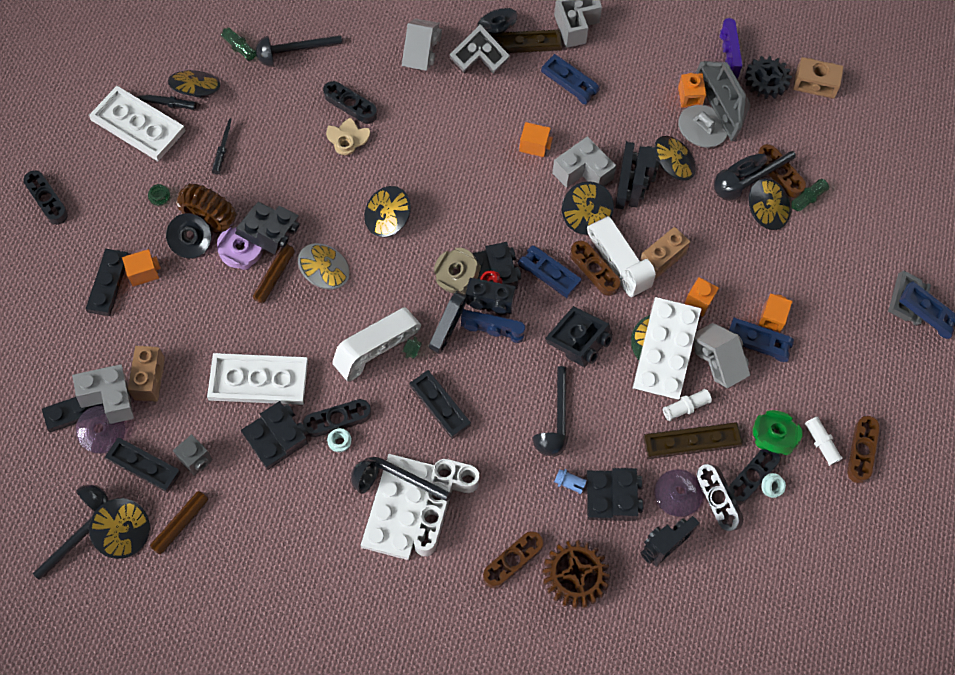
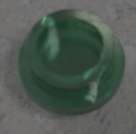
(159, 195)
(412, 347)

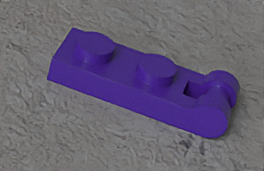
(731, 46)

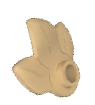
(347, 135)

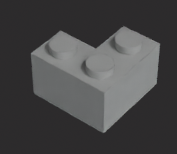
(574, 17)
(419, 43)
(479, 46)
(584, 161)
(723, 353)
(105, 387)

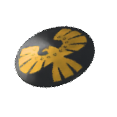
(194, 83)
(675, 158)
(769, 204)
(585, 205)
(387, 211)
(119, 528)

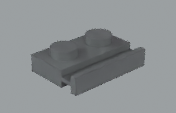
(897, 307)

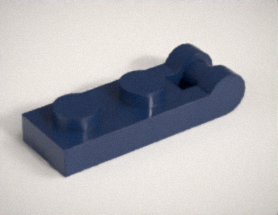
(570, 79)
(549, 271)
(929, 309)
(493, 325)
(762, 339)

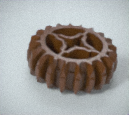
(208, 205)
(585, 570)

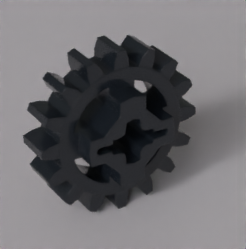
(768, 77)

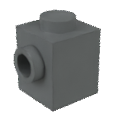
(193, 455)

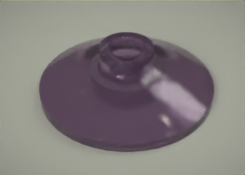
(102, 441)
(673, 502)

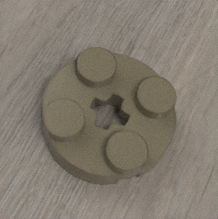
(448, 261)

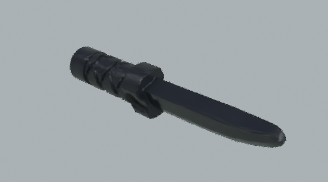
(171, 101)
(219, 158)

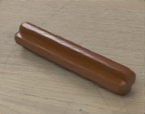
(273, 274)
(179, 522)

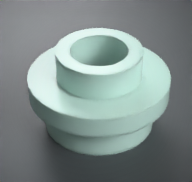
(339, 433)
(773, 490)

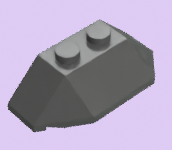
(725, 96)

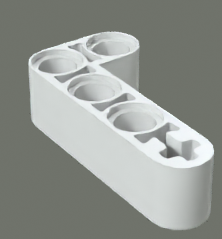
(633, 274)
(373, 341)
(439, 507)

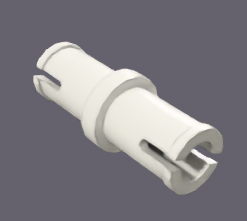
(687, 404)
(823, 441)

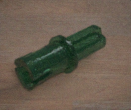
(238, 44)
(810, 195)

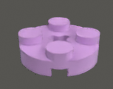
(237, 258)

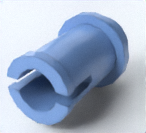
(570, 481)

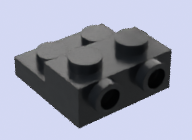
(645, 173)
(268, 227)
(500, 259)
(490, 296)
(580, 336)
(275, 435)
(613, 494)
(666, 540)

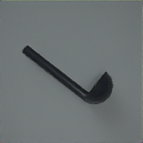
(265, 50)
(730, 187)
(554, 443)
(366, 471)
(93, 497)

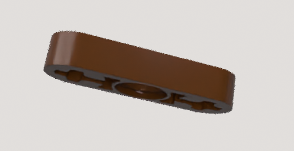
(783, 180)
(595, 278)
(871, 442)
(531, 553)

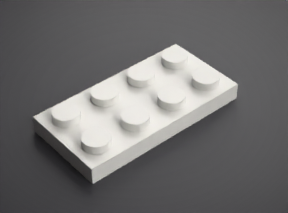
(137, 123)
(666, 348)
(257, 378)
(396, 510)

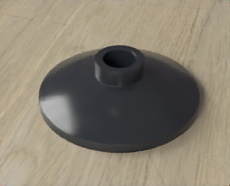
(498, 20)
(748, 165)
(177, 235)

